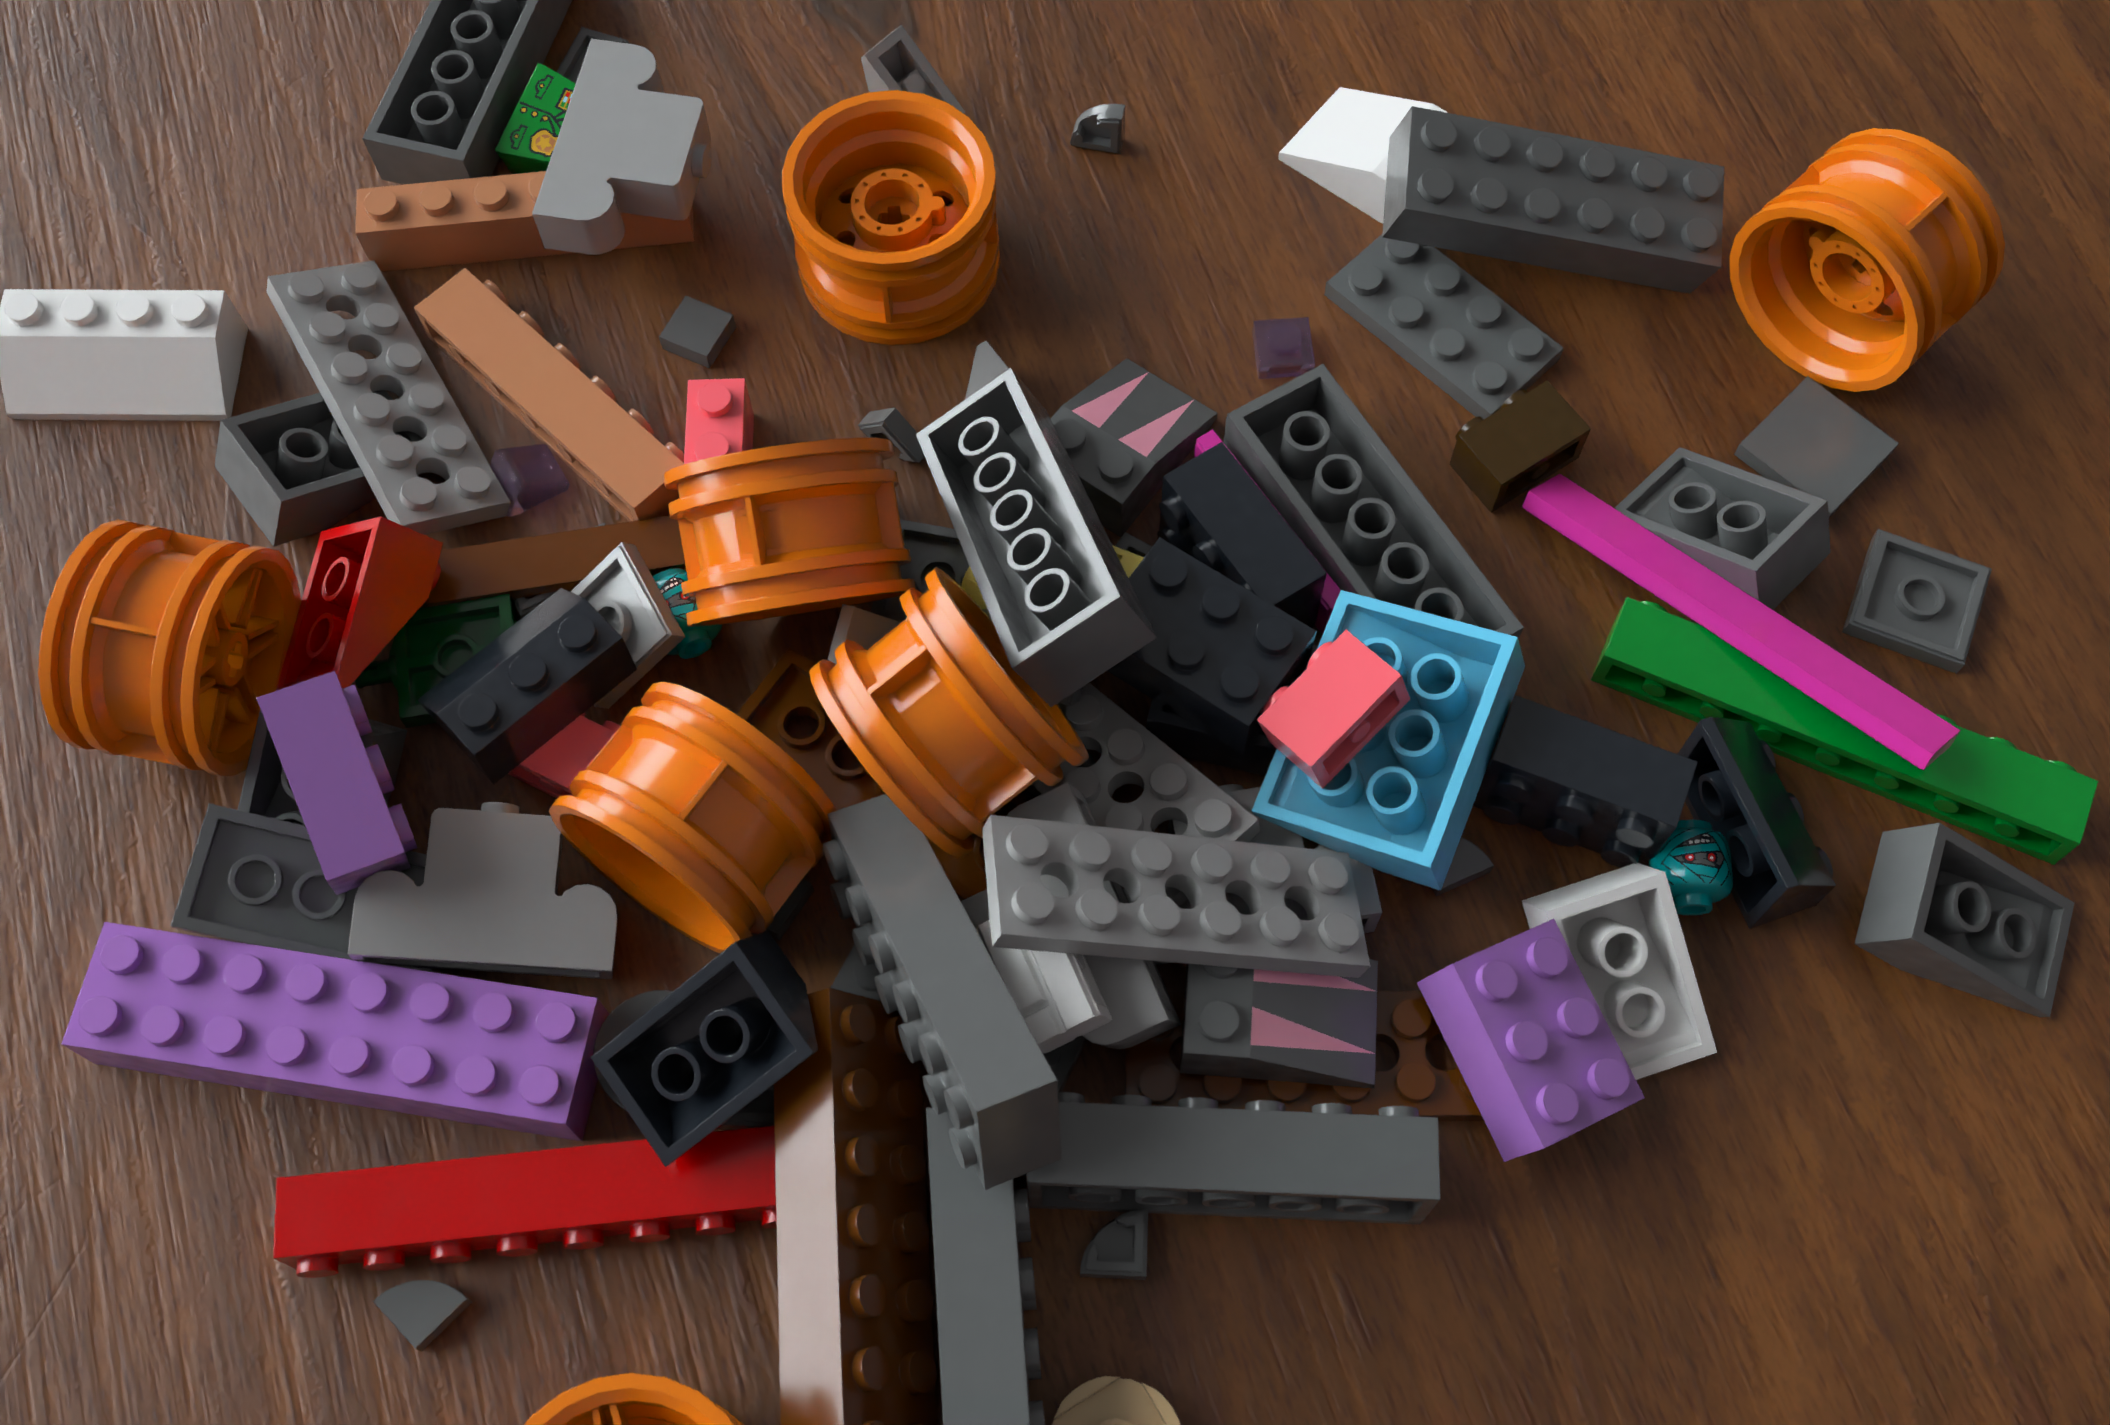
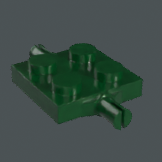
(436, 645)

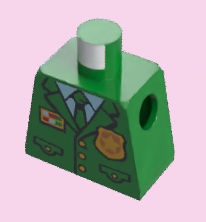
(536, 122)

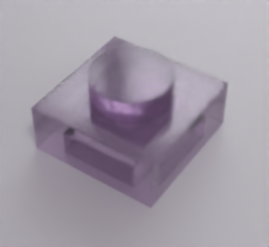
(1283, 347)

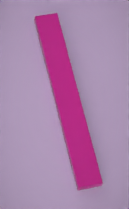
(1743, 622)

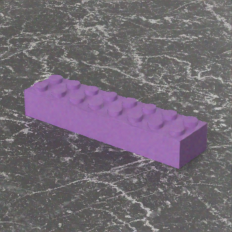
(339, 1030)

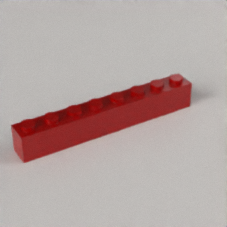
(522, 1202)

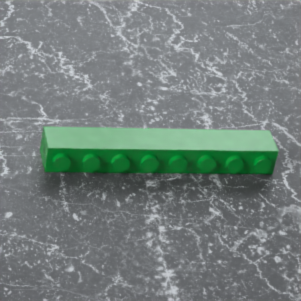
(1972, 785)

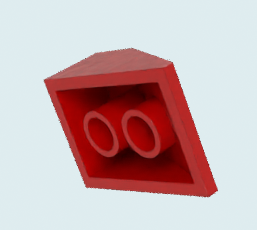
(358, 597)

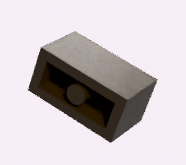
(1518, 445)

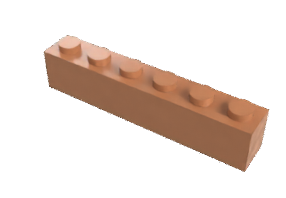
(475, 223)
(551, 395)

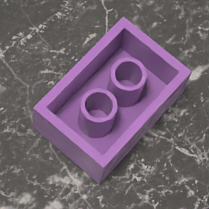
(337, 780)
(1530, 1041)

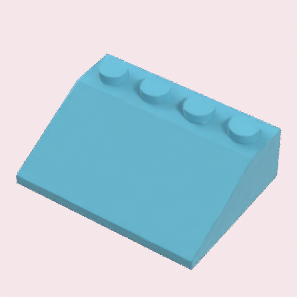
(1418, 777)

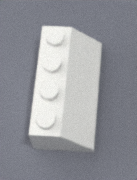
(119, 354)

